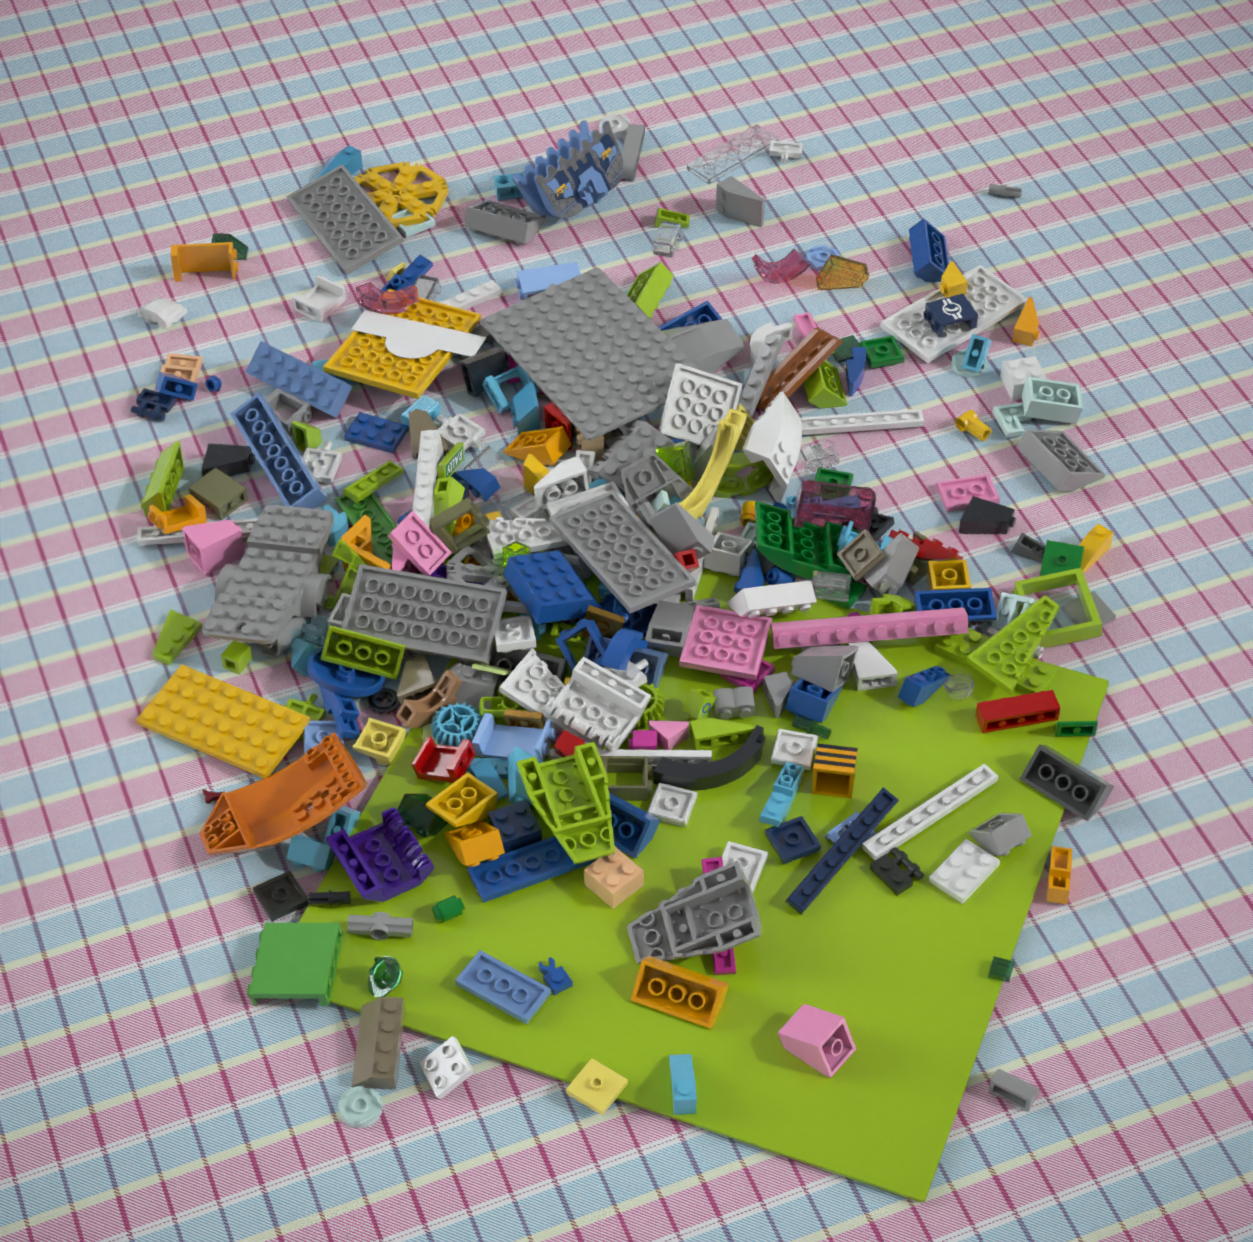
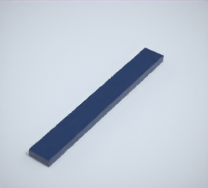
(841, 851)

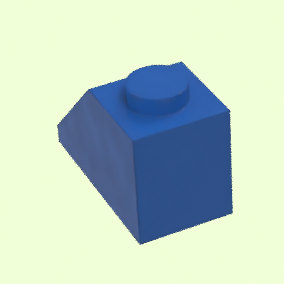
(176, 386)

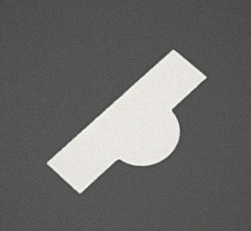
(416, 339)

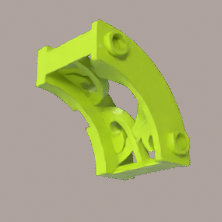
(734, 485)

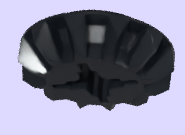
(376, 699)

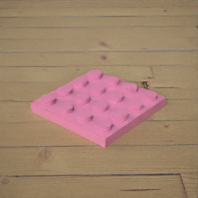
(725, 642)

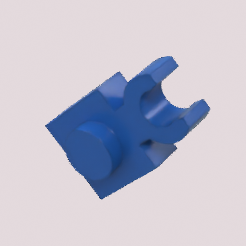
(555, 978)

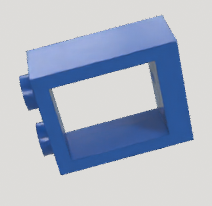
(581, 626)

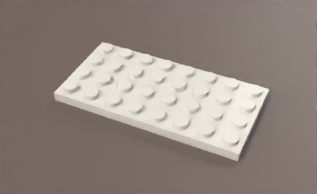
(985, 292)

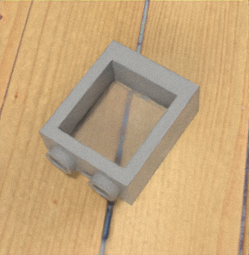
(289, 408)

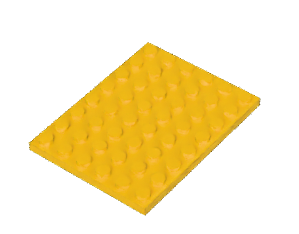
(368, 361)

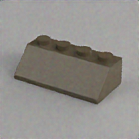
(379, 1043)

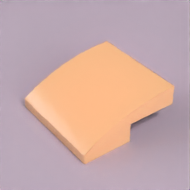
(183, 366)

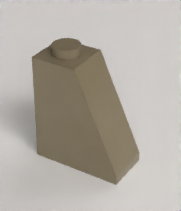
(421, 421)
(416, 680)

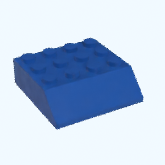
(549, 586)

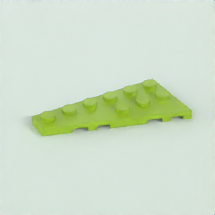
(1011, 649)

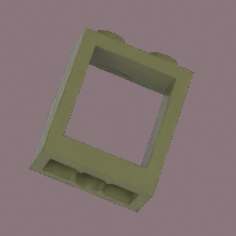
(466, 537)
(629, 764)

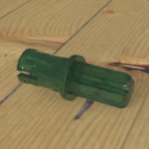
(811, 727)

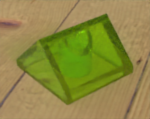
(679, 459)

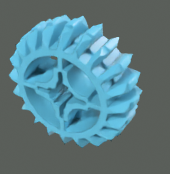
(455, 724)

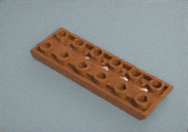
(798, 365)

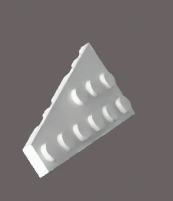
(530, 531)
(533, 686)

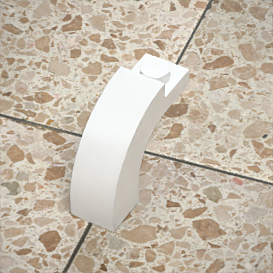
(768, 329)

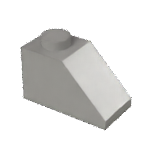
(777, 691)

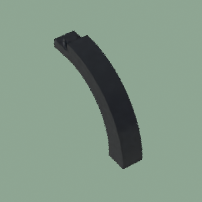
(715, 773)

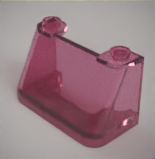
(834, 503)

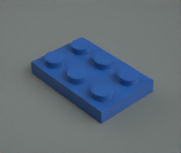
(376, 432)

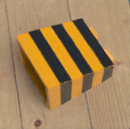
(834, 770)

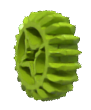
(654, 708)

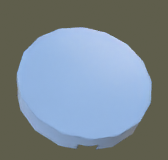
(818, 256)

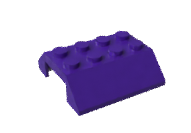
(382, 858)

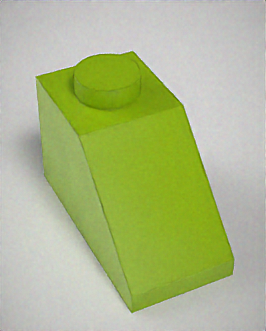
(305, 436)

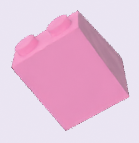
(213, 544)
(818, 1039)

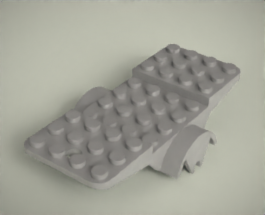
(274, 578)

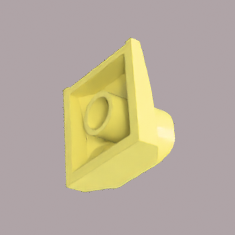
(380, 741)

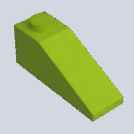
(718, 733)

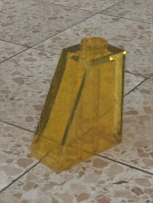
(841, 274)

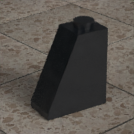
(480, 366)
(228, 459)
(986, 518)

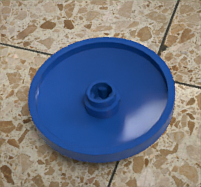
(342, 679)

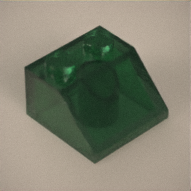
(418, 816)

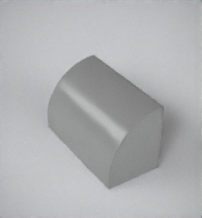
(1013, 1090)

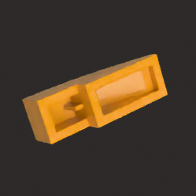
(1059, 875)

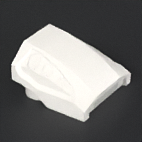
(163, 312)

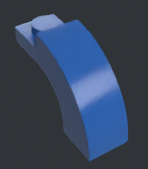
(622, 647)

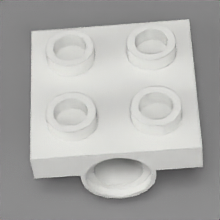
(446, 1067)

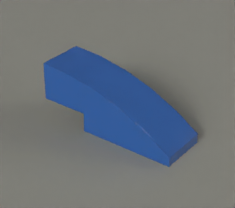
(855, 369)

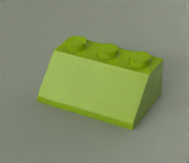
(825, 387)

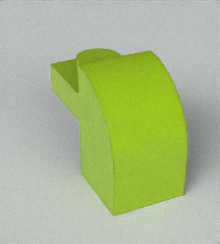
(891, 604)

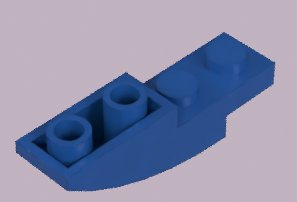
(418, 267)
(344, 713)

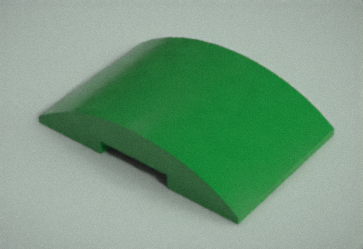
(797, 548)

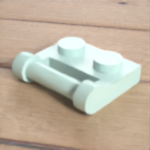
(1008, 609)

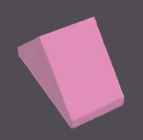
(670, 732)

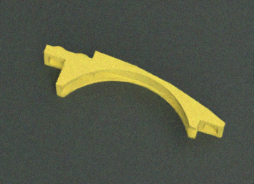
(726, 440)

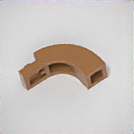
(420, 712)

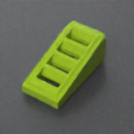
(671, 216)
(558, 627)

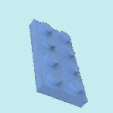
(503, 987)

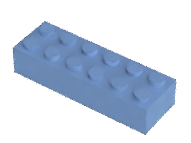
(299, 379)

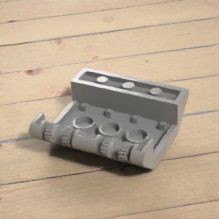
(628, 449)

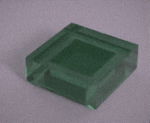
(1001, 969)

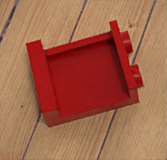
(443, 761)

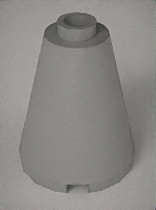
(285, 639)

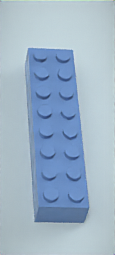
(278, 454)

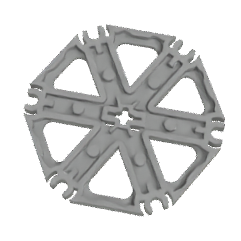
(490, 573)

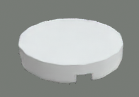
(618, 124)

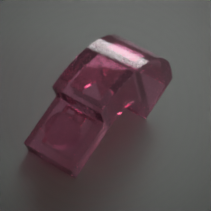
(783, 270)
(386, 302)

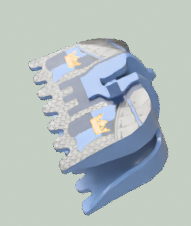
(573, 174)

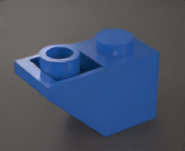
(481, 482)

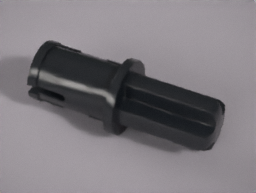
(329, 898)

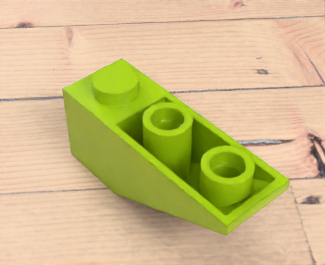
(447, 494)

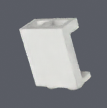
(320, 300)

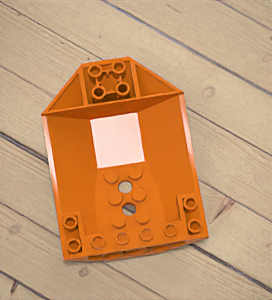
(279, 804)

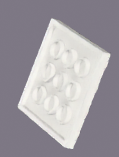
(697, 403)

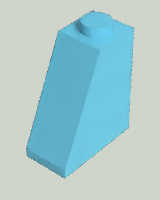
(515, 784)

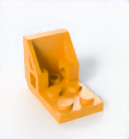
(360, 540)

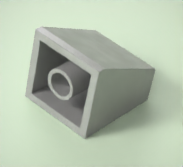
(825, 665)

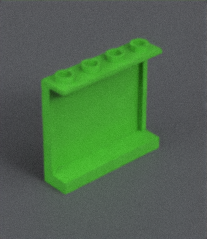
(296, 962)

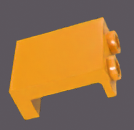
(175, 519)

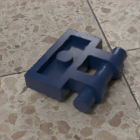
(155, 400)

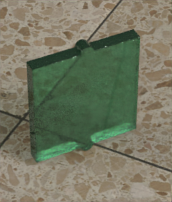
(844, 351)

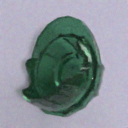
(384, 976)

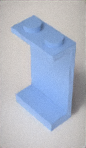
(539, 279)
(500, 740)

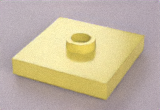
(597, 1086)

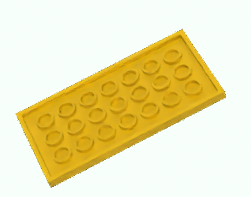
(223, 721)

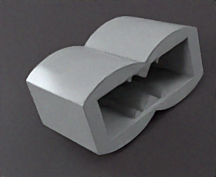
(734, 702)

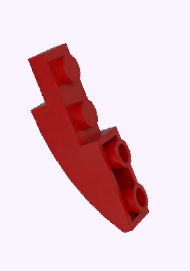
(929, 549)

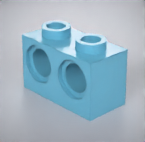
(506, 188)

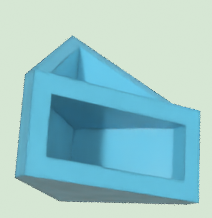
(300, 655)

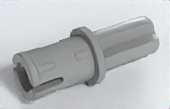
(1005, 190)

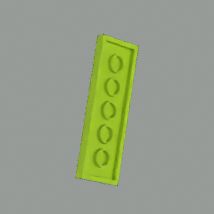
(958, 646)

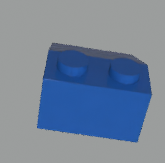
(811, 700)

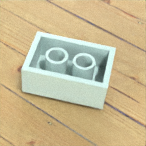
(1051, 400)

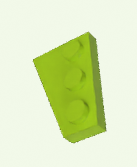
(175, 636)

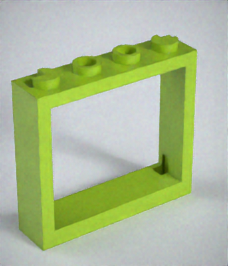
(1061, 579)

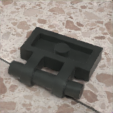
(892, 875)

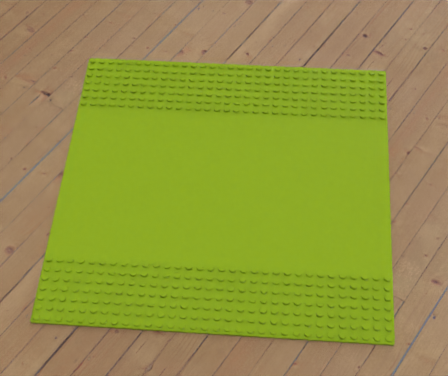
(896, 967)

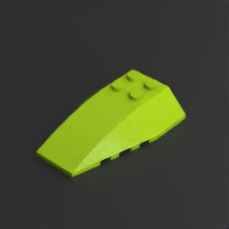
(573, 801)

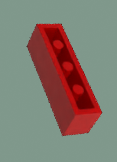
(1017, 711)

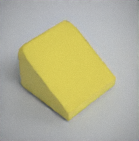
(397, 270)

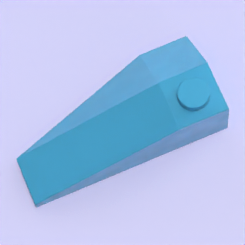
(349, 157)

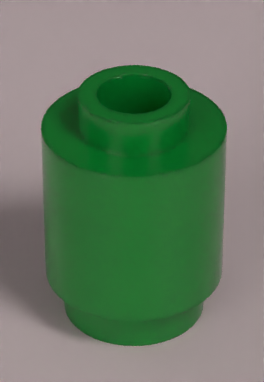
(448, 909)

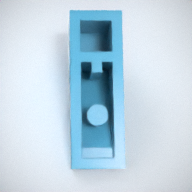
(683, 1084)

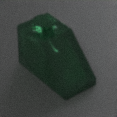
(242, 249)

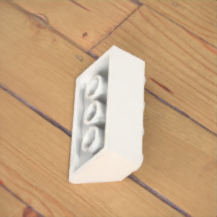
(773, 599)

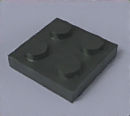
(280, 896)

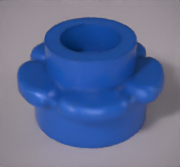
(213, 383)

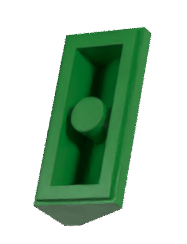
(1075, 728)

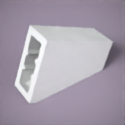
(871, 668)

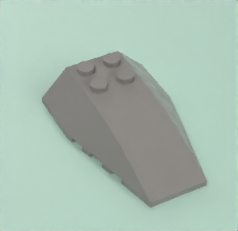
(699, 919)

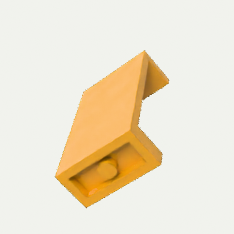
(203, 258)

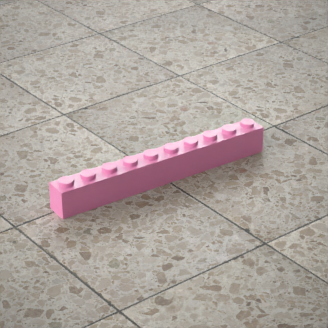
(869, 628)

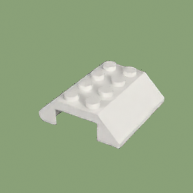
(599, 704)

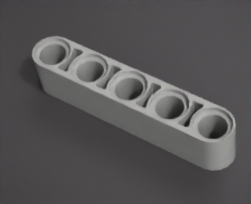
(632, 150)

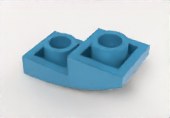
(487, 774)

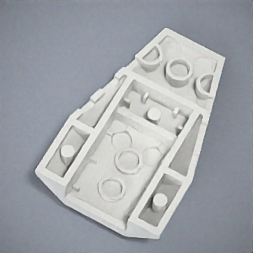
(777, 442)

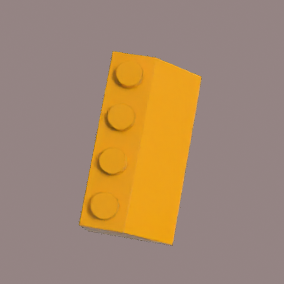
(679, 991)

